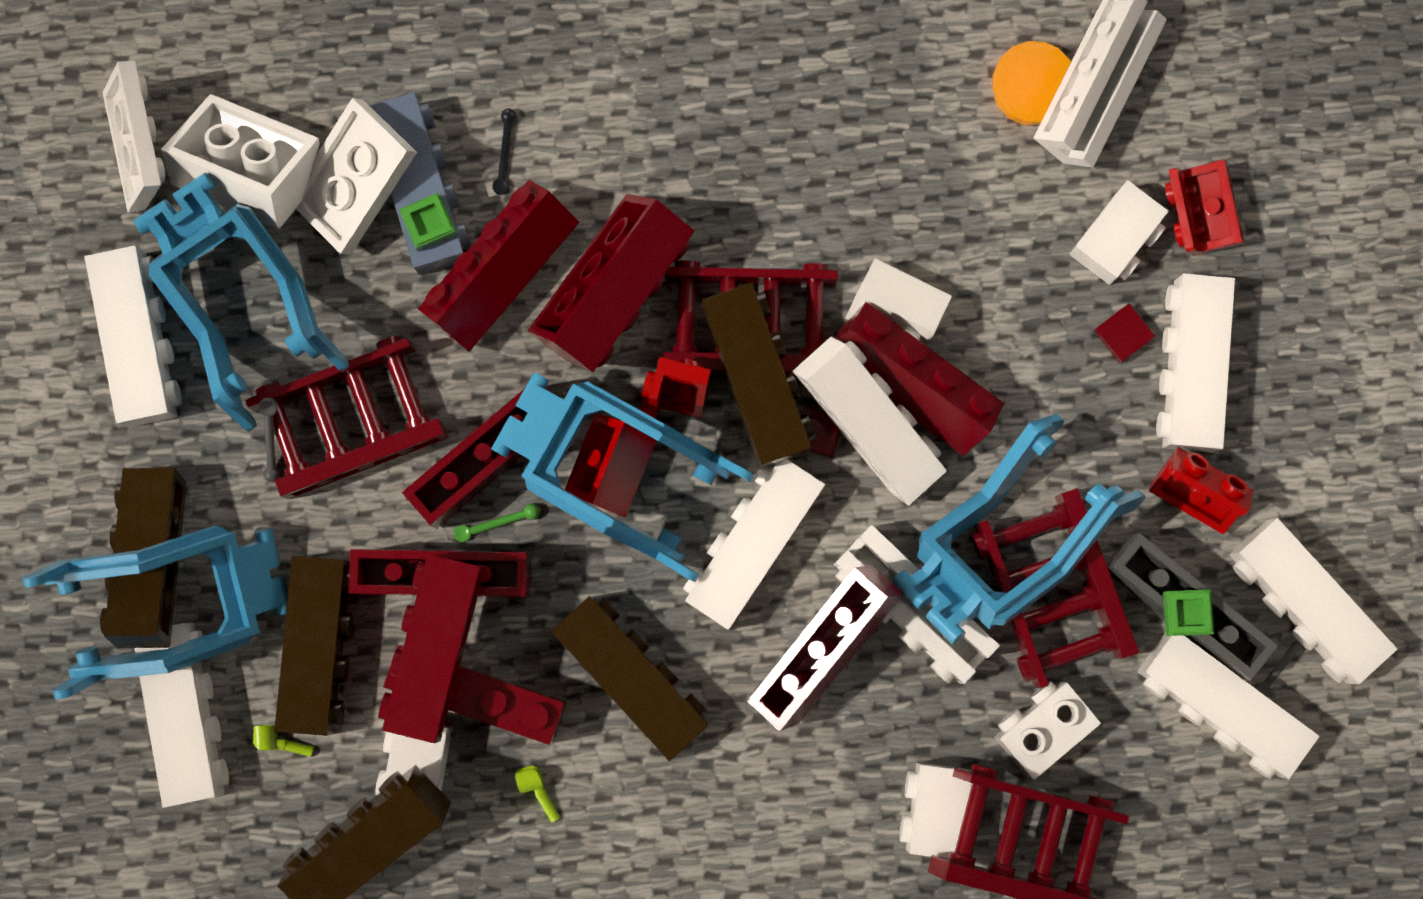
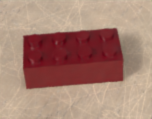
(612, 281)

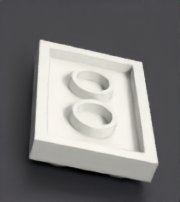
(133, 136)
(354, 175)

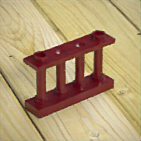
(689, 273)
(380, 445)
(1097, 596)
(1000, 875)

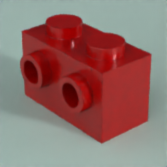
(610, 464)

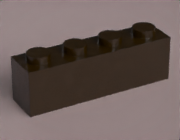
(757, 376)
(143, 603)
(314, 647)
(629, 676)
(367, 840)

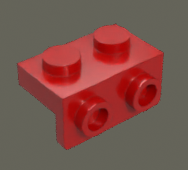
(1204, 208)
(676, 387)
(1202, 490)

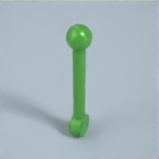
(463, 533)

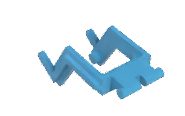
(191, 234)
(550, 431)
(242, 585)
(957, 590)

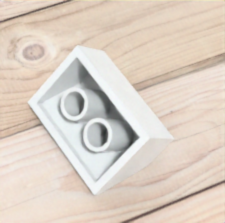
(245, 156)

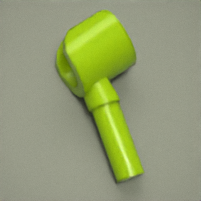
(266, 739)
(531, 779)

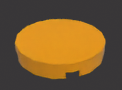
(1028, 80)

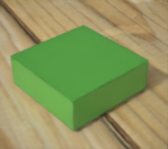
(428, 221)
(1188, 612)

